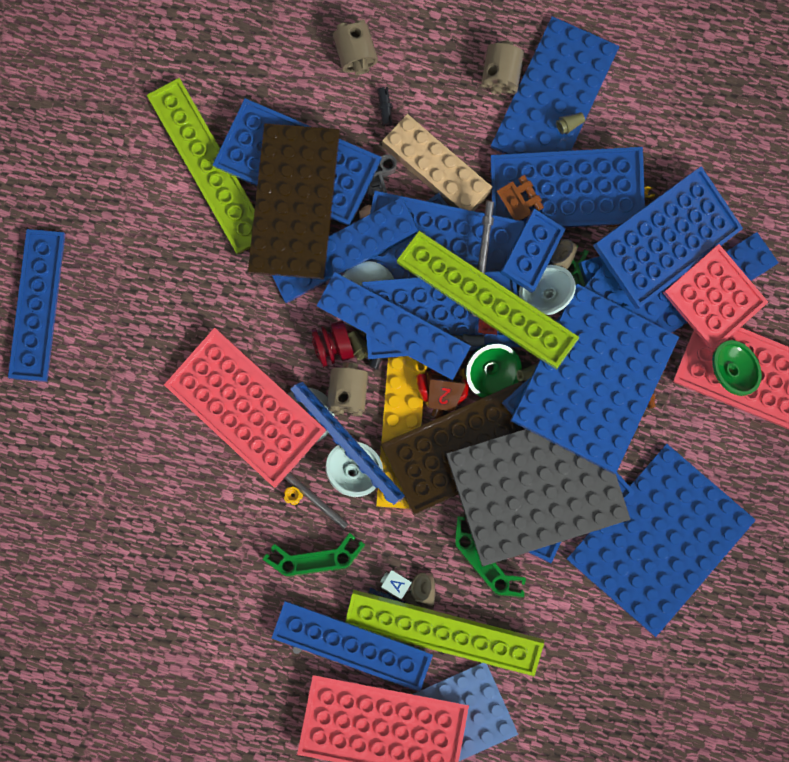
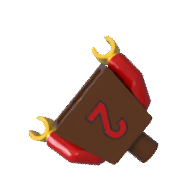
(440, 391)

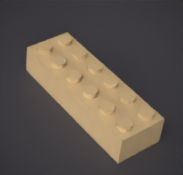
(436, 165)

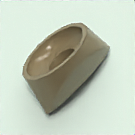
(564, 253)
(424, 588)

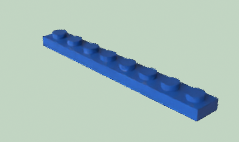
(348, 443)

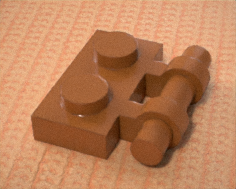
(514, 201)

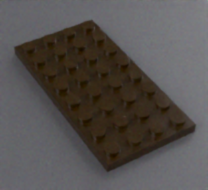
(294, 201)
(420, 454)

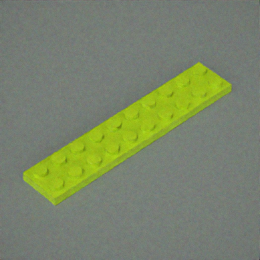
(199, 152)
(488, 300)
(445, 633)

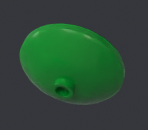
(736, 368)
(502, 374)

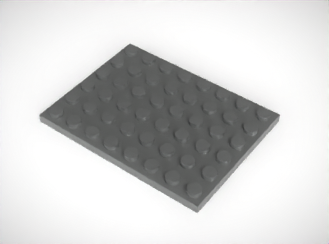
(531, 495)

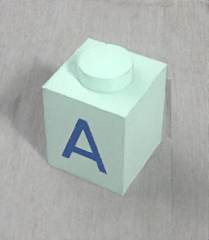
(395, 584)

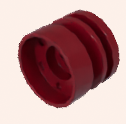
(332, 343)

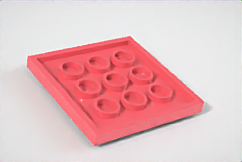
(715, 297)

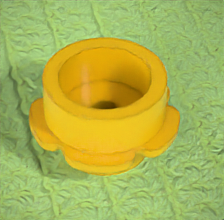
(293, 500)

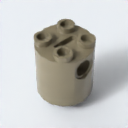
(355, 47)
(502, 67)
(350, 384)

